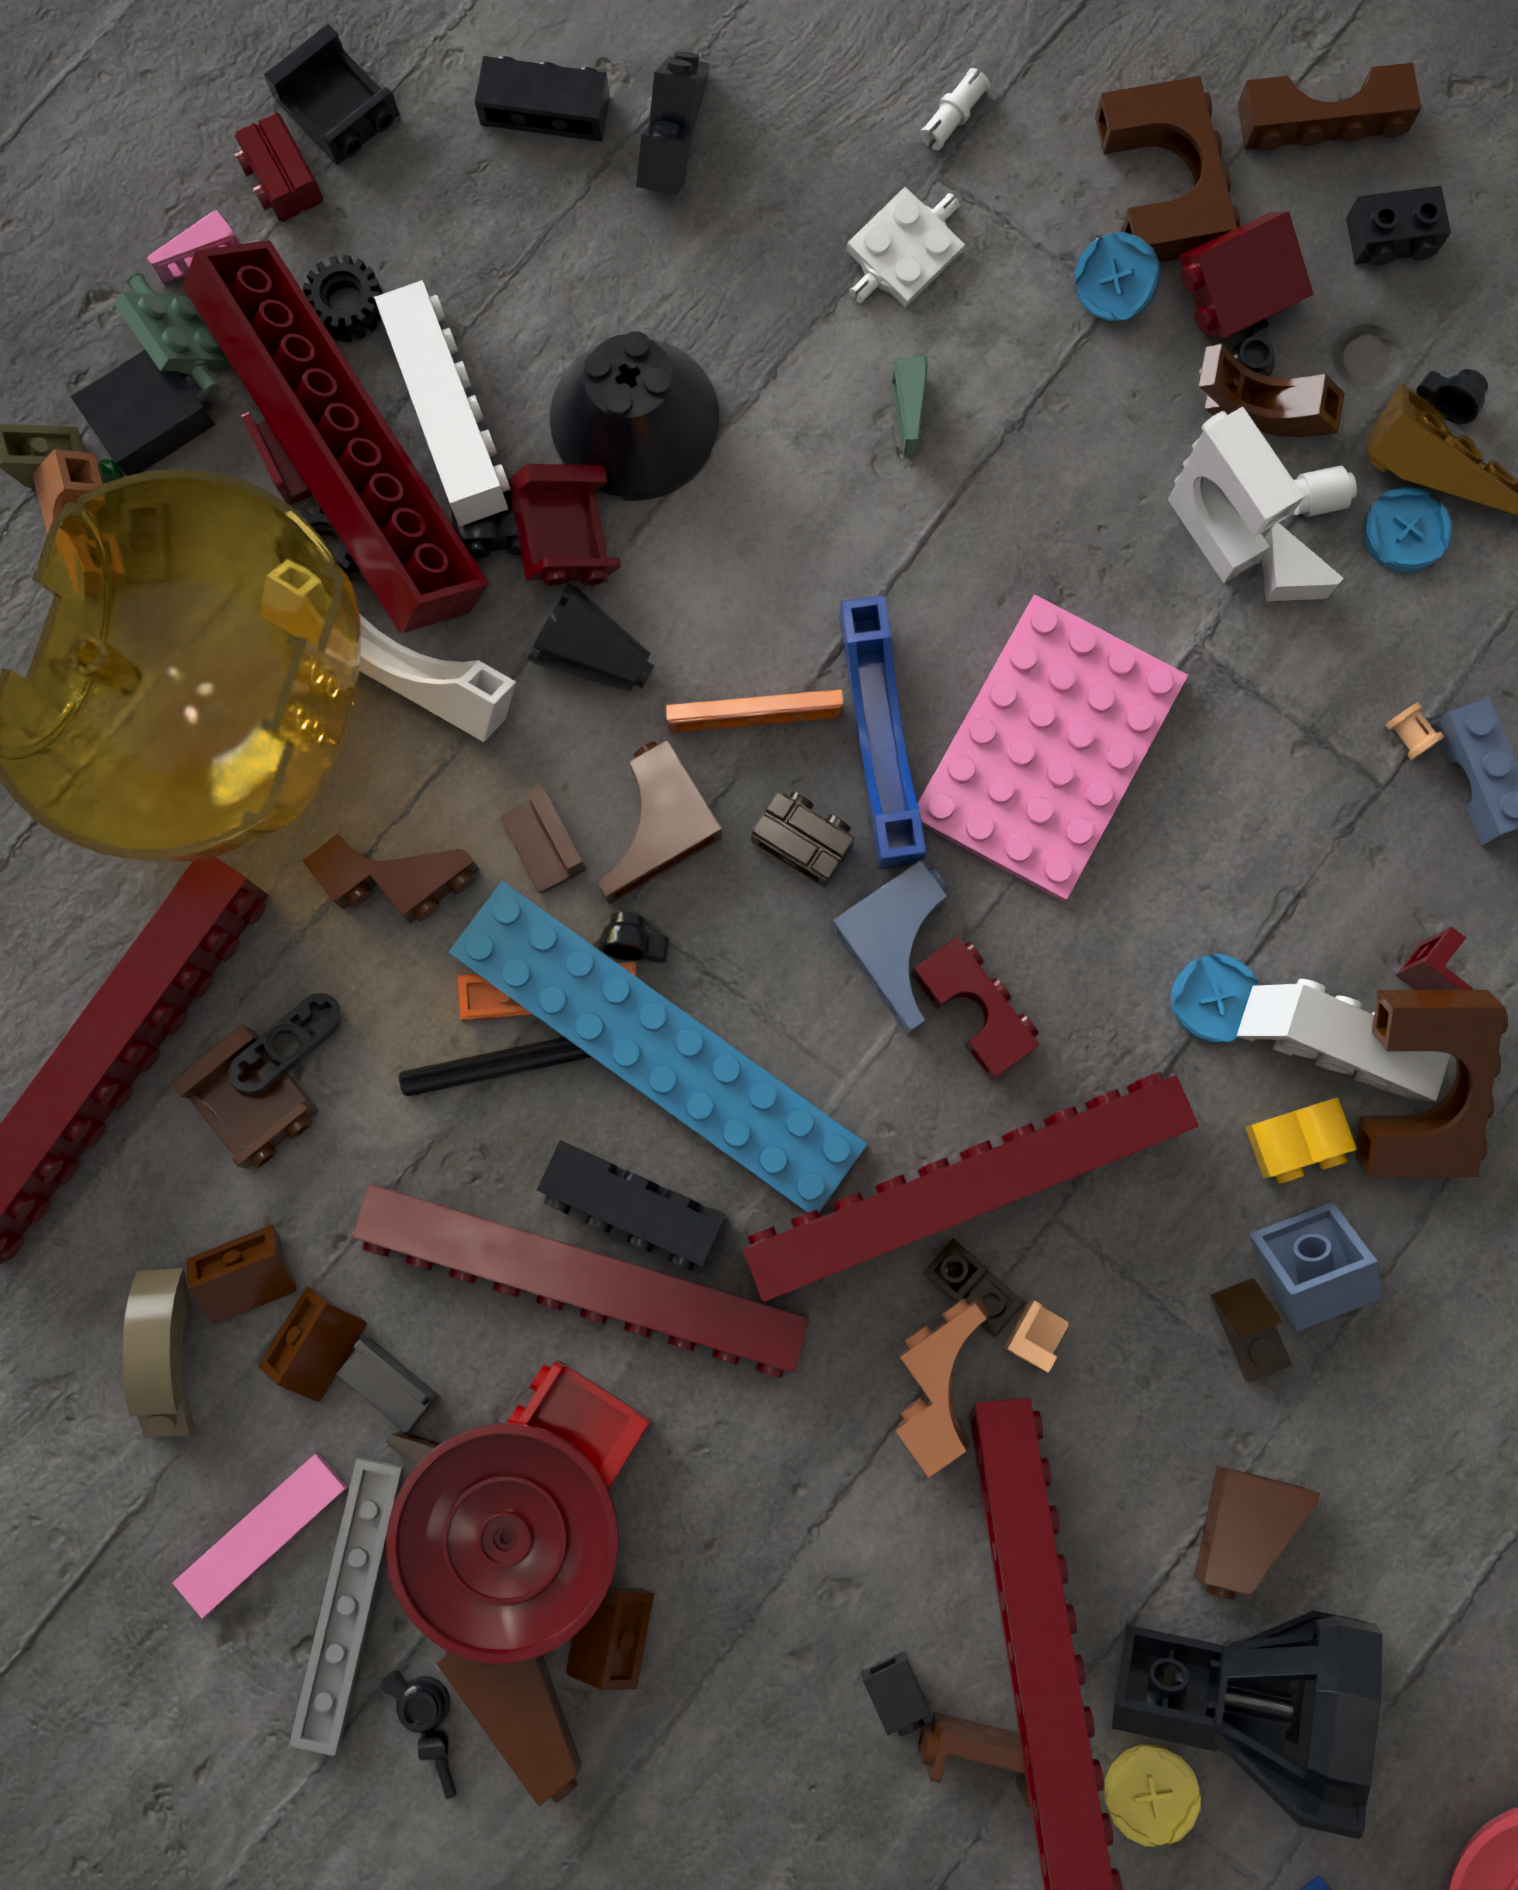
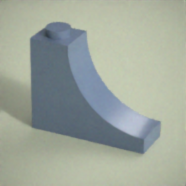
(882, 932)

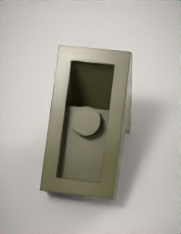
(29, 445)

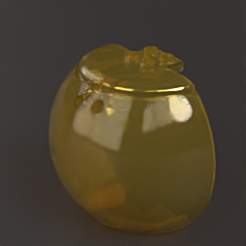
(181, 669)

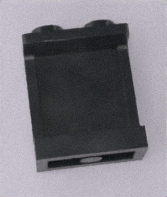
(331, 95)

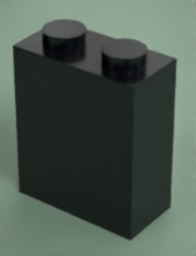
(143, 412)

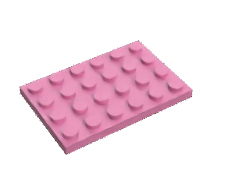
(1049, 748)

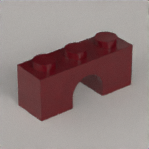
(957, 973)

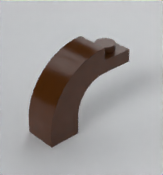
(1275, 404)

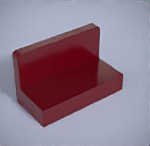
(279, 465)
(1427, 963)

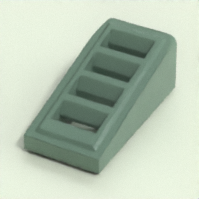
(908, 389)

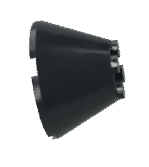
(638, 413)

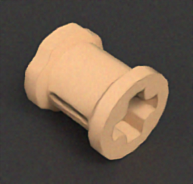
(1414, 730)

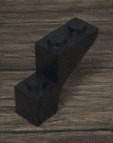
(673, 113)

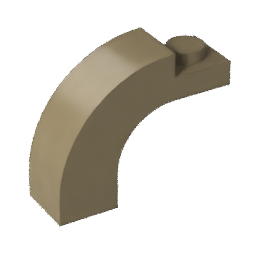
(153, 1352)

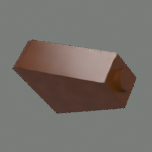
(1248, 1529)

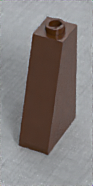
(521, 1718)

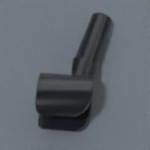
(435, 1746)

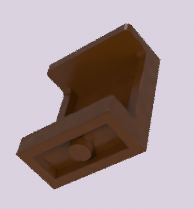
(245, 1124)
(973, 1742)

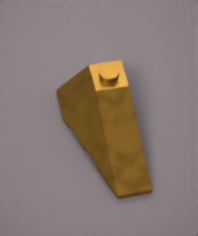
(1422, 450)

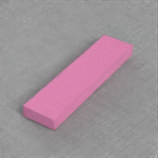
(260, 1535)

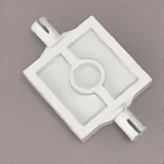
(904, 247)

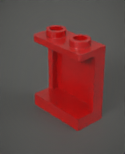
(584, 1416)

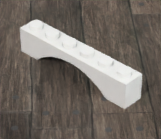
(458, 692)

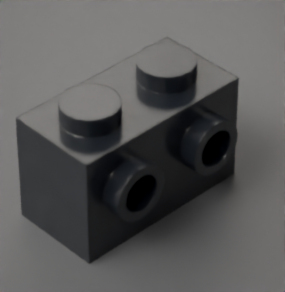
(1398, 225)

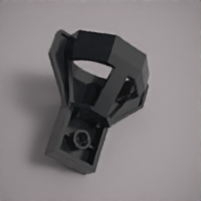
(1243, 1702)

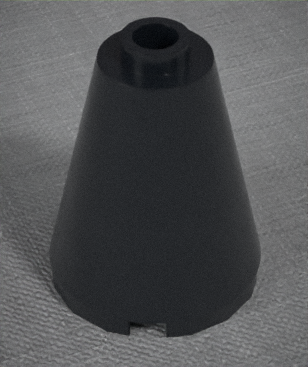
(590, 644)

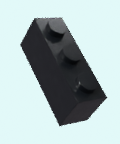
(542, 98)

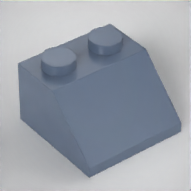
(1317, 1266)

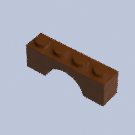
(1279, 114)

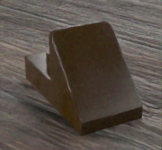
(1251, 1329)

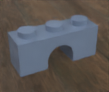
(1482, 749)

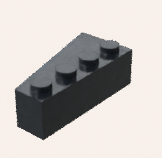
(631, 1204)

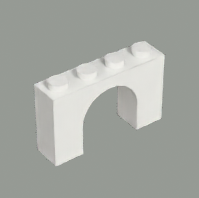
(1233, 493)

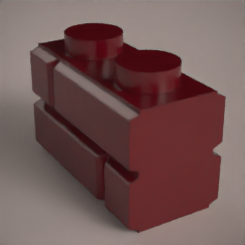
(278, 166)

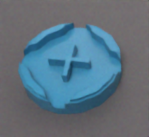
(1117, 276)
(1407, 530)
(1212, 997)

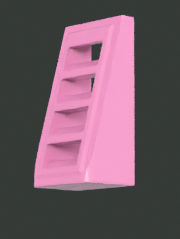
(175, 257)

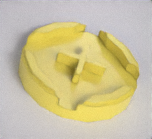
(1152, 1795)

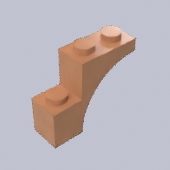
(933, 1428)

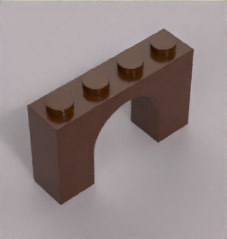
(1177, 119)
(1452, 1134)

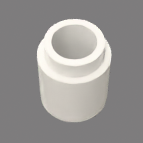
(1325, 491)

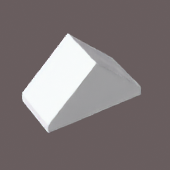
(1294, 570)

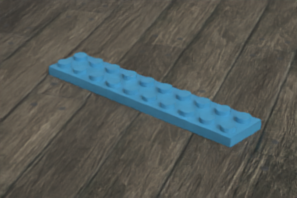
(658, 1048)

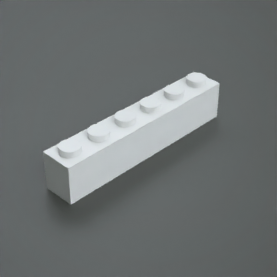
(441, 403)

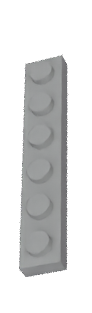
(346, 1607)

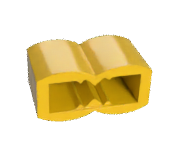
(1300, 1139)

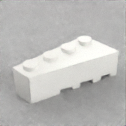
(1340, 1037)

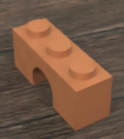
(63, 479)

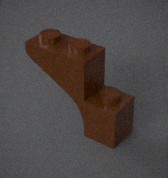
(410, 882)

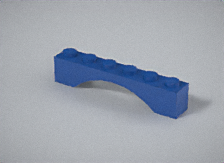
(880, 732)

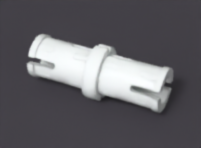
(954, 109)

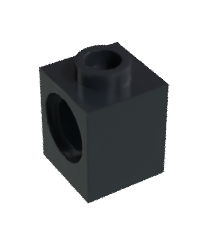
(896, 1695)

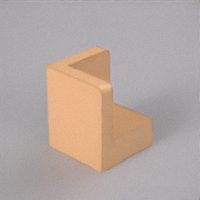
(1036, 1336)

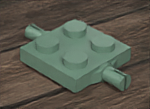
(172, 333)

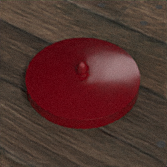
(502, 1543)

